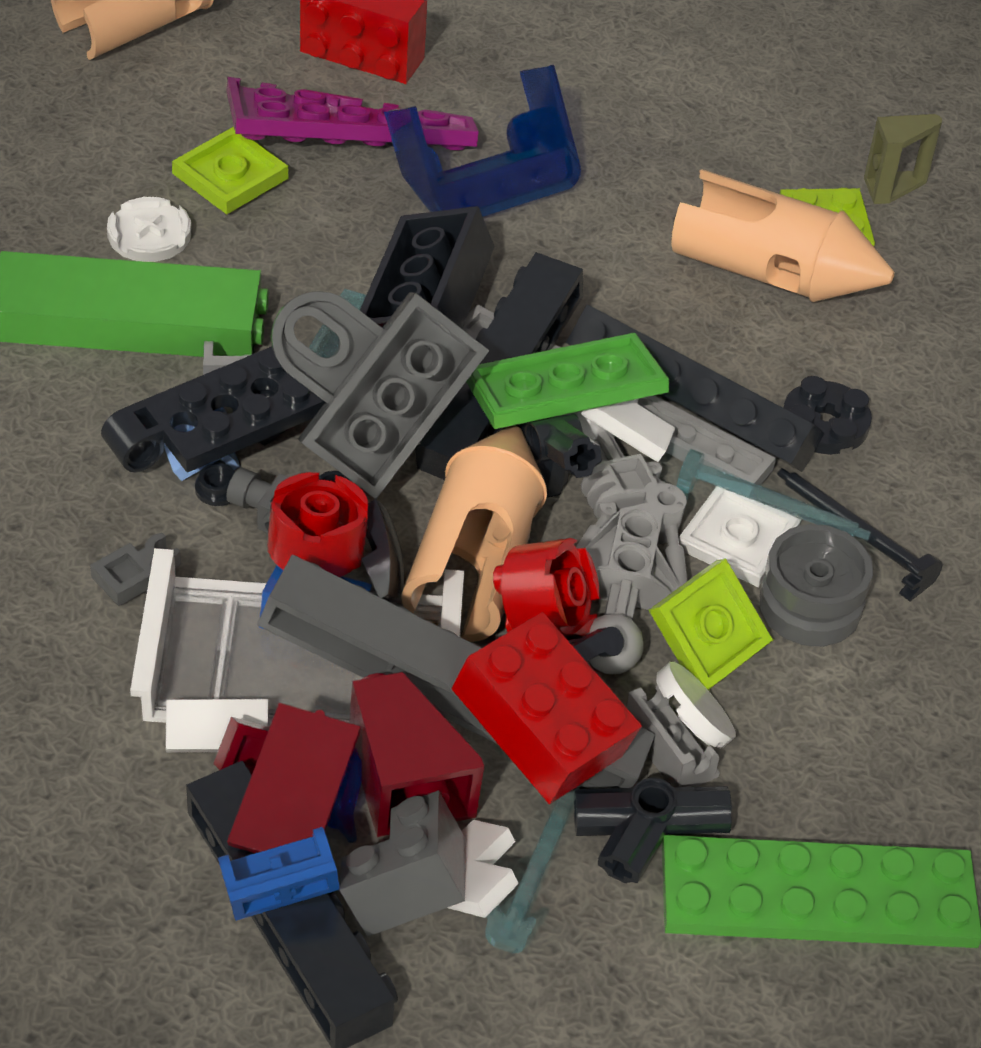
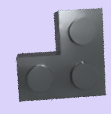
(409, 873)

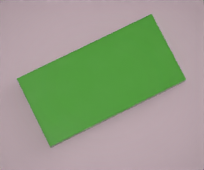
(566, 380)

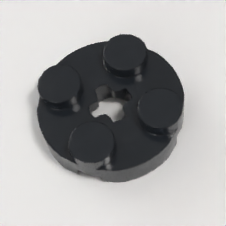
(846, 404)

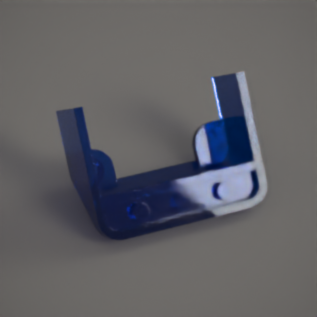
(538, 163)

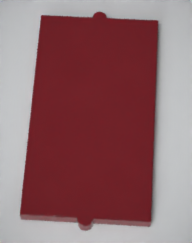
(294, 779)

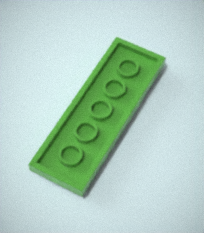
(819, 891)

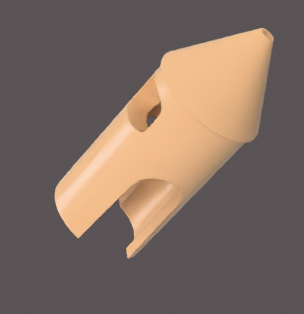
(120, 21)
(777, 240)
(480, 516)

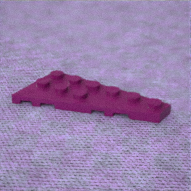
(332, 118)

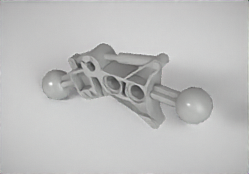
(633, 517)

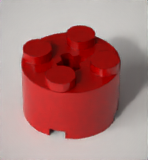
(318, 522)
(550, 580)

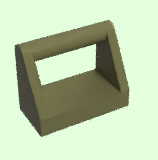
(888, 140)

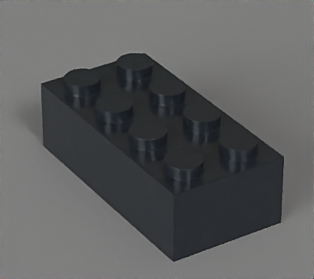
(437, 258)

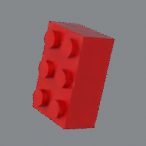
(366, 34)
(545, 707)

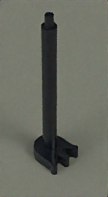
(922, 570)

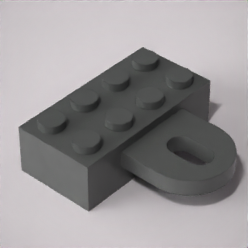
(380, 383)

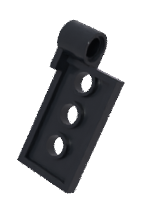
(140, 430)

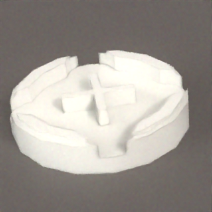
(149, 229)
(698, 706)

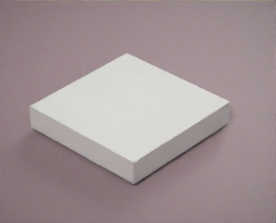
(735, 530)

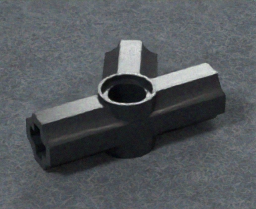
(561, 449)
(638, 832)

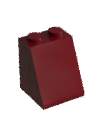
(410, 750)

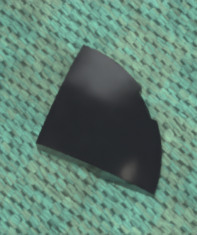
(386, 561)

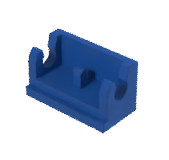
(280, 875)

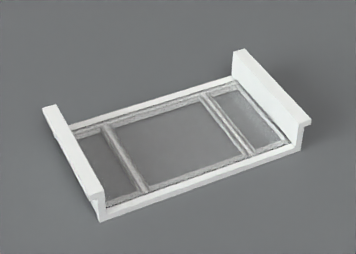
(206, 644)

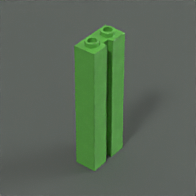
(130, 305)

